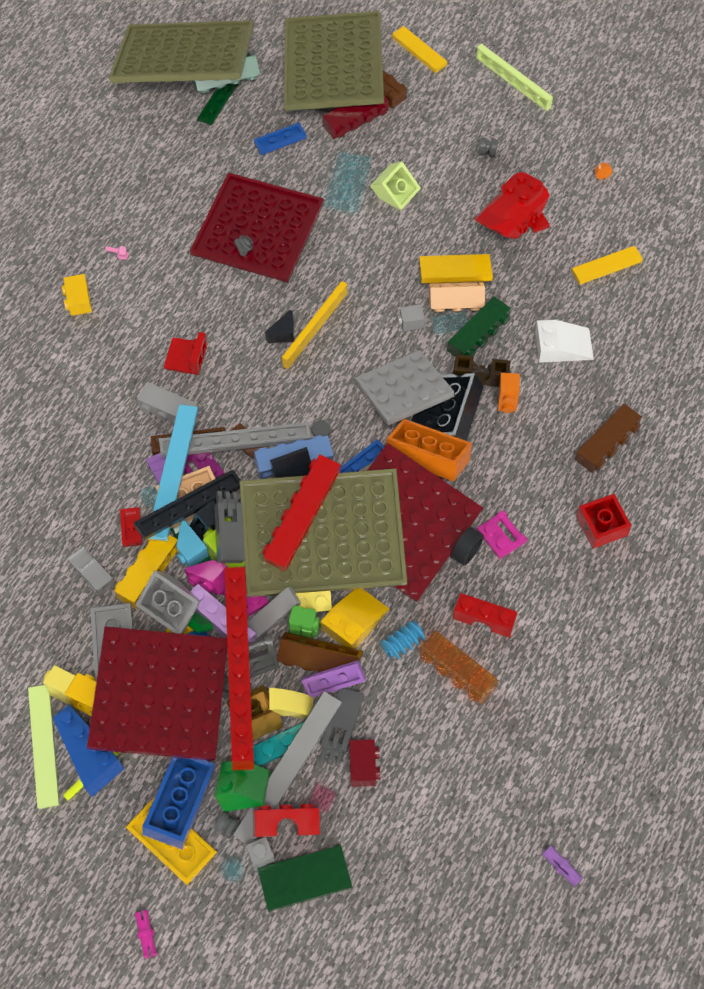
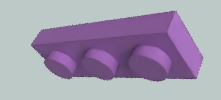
(334, 679)

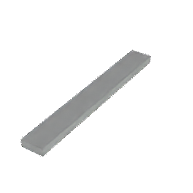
(243, 438)
(292, 760)

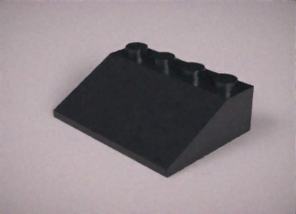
(456, 413)

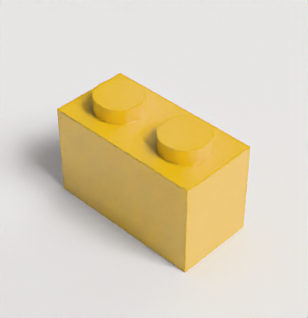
(77, 295)

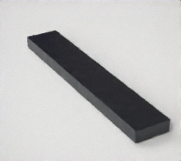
(186, 505)

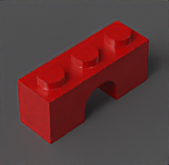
(498, 618)
(305, 820)

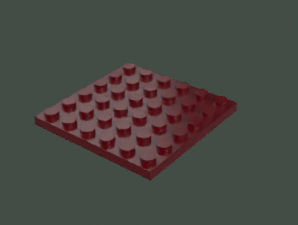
(269, 214)
(431, 518)
(158, 694)

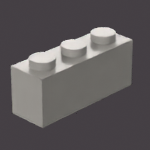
(161, 402)

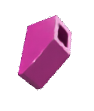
(208, 575)

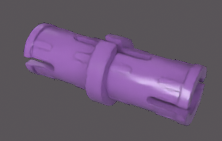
(562, 866)

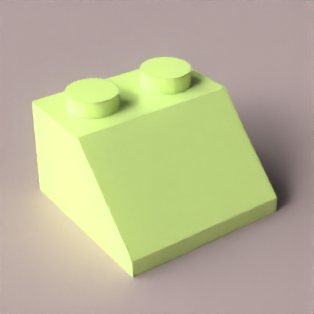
(395, 185)

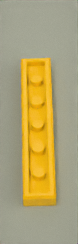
(314, 325)

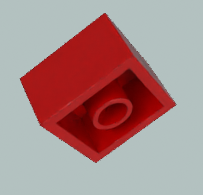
(603, 521)

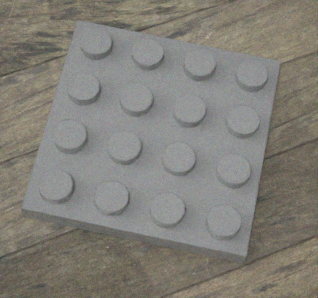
(404, 387)

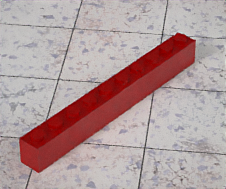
(238, 670)

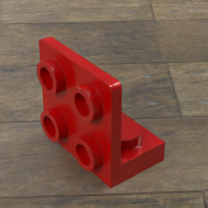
(186, 355)

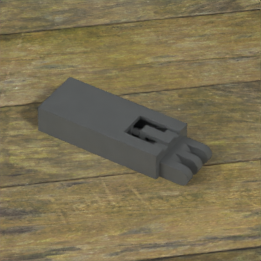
(229, 533)
(344, 719)

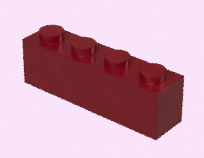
(349, 118)

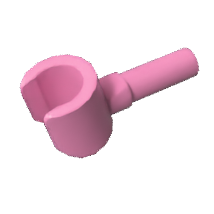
(121, 252)

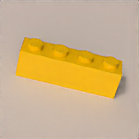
(152, 558)

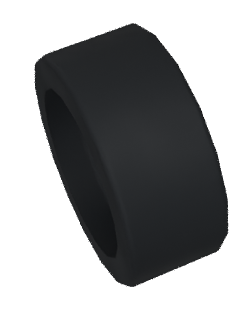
(467, 546)

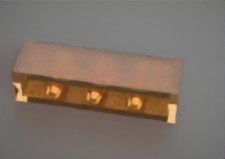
(459, 667)

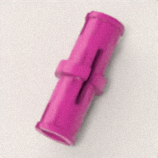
(145, 934)

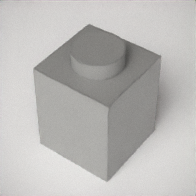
(411, 318)
(260, 853)

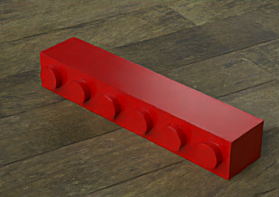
(301, 513)

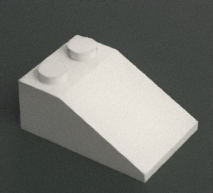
(562, 341)

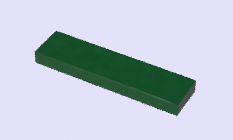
(216, 104)

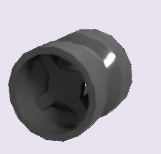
(488, 147)

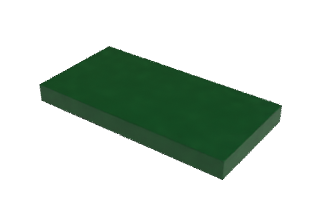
(304, 878)

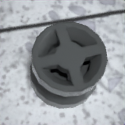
(227, 825)

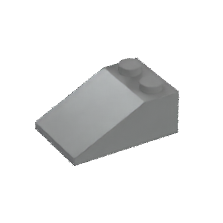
(168, 601)

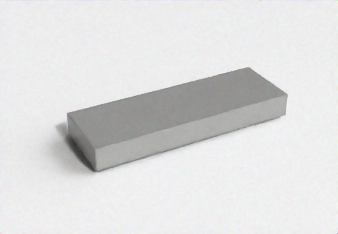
(273, 612)

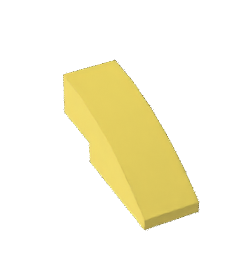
(290, 703)

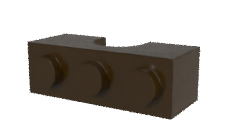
(487, 374)

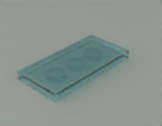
(348, 182)

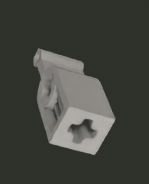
(91, 572)

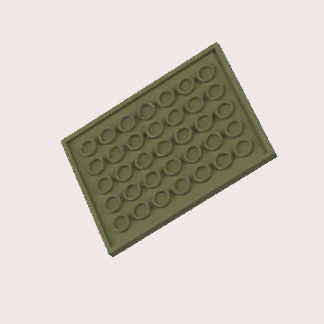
(182, 51)
(333, 61)
(348, 545)

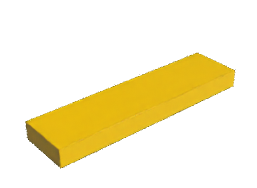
(419, 49)
(606, 265)

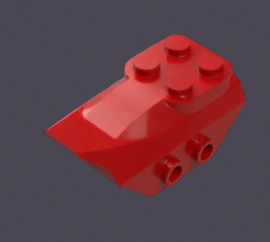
(516, 206)

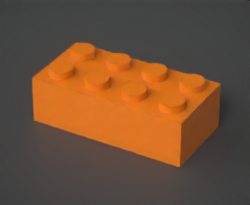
(432, 449)

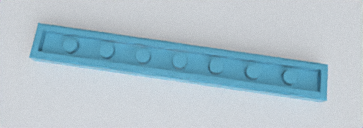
(175, 461)

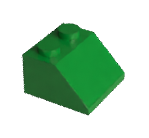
(241, 787)

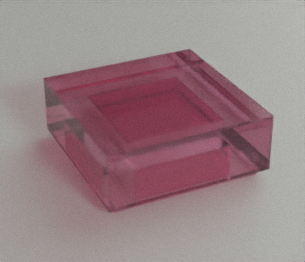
(322, 798)

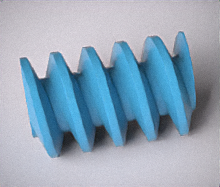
(402, 639)

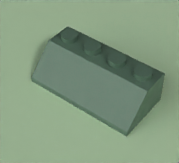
(249, 72)

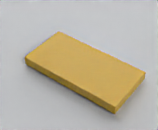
(455, 268)
(182, 863)

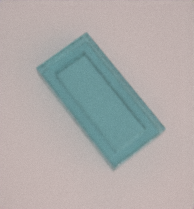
(449, 322)

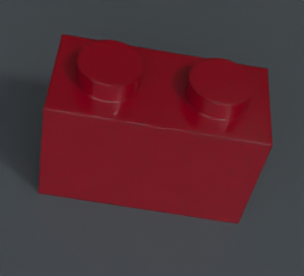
(363, 763)

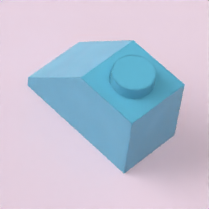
(189, 546)

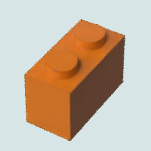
(508, 392)

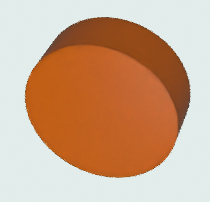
(603, 171)

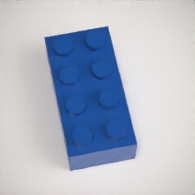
(178, 801)

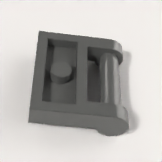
(263, 660)

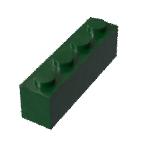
(479, 328)

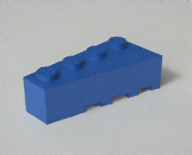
(93, 766)

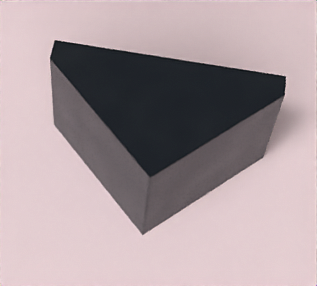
(282, 330)

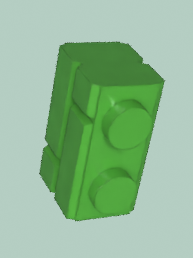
(304, 622)

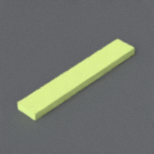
(514, 77)
(43, 747)

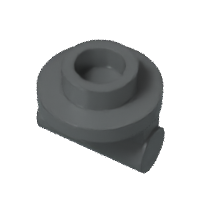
(244, 244)

